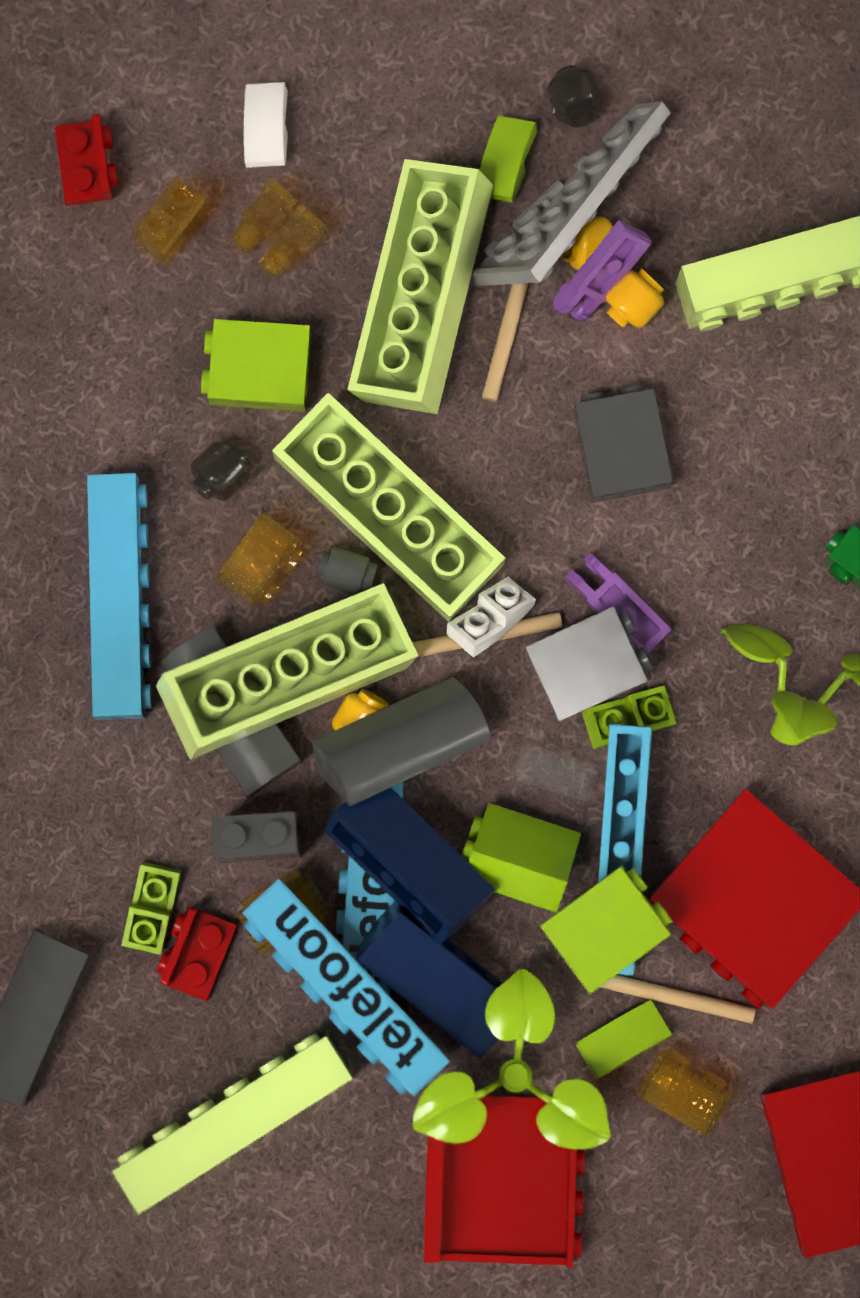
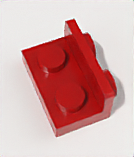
(84, 161)
(196, 953)

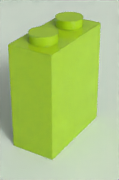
(257, 365)
(522, 855)
(607, 928)

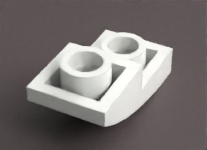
(265, 124)
(495, 614)

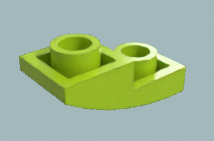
(506, 156)
(641, 709)
(151, 908)
(623, 1039)

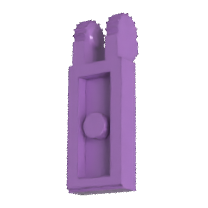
(602, 271)
(615, 591)

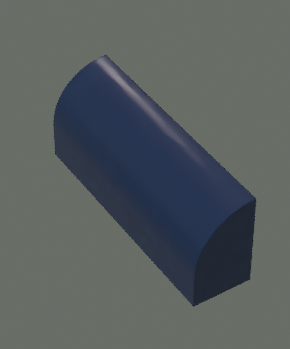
(410, 862)
(431, 977)

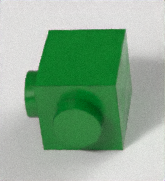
(845, 556)

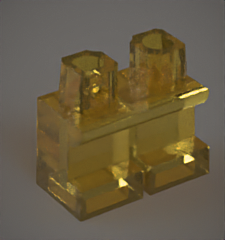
(175, 211)
(283, 226)

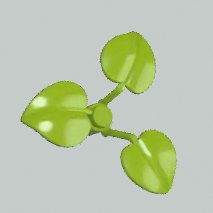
(796, 716)
(518, 1011)

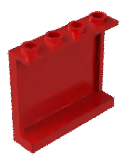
(757, 901)
(819, 1159)
(503, 1192)

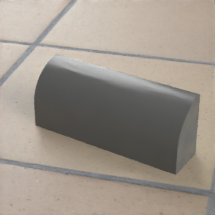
(401, 741)
(253, 759)
(35, 1011)

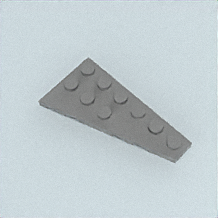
(563, 209)

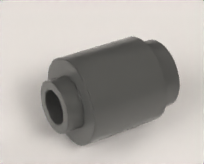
(346, 570)

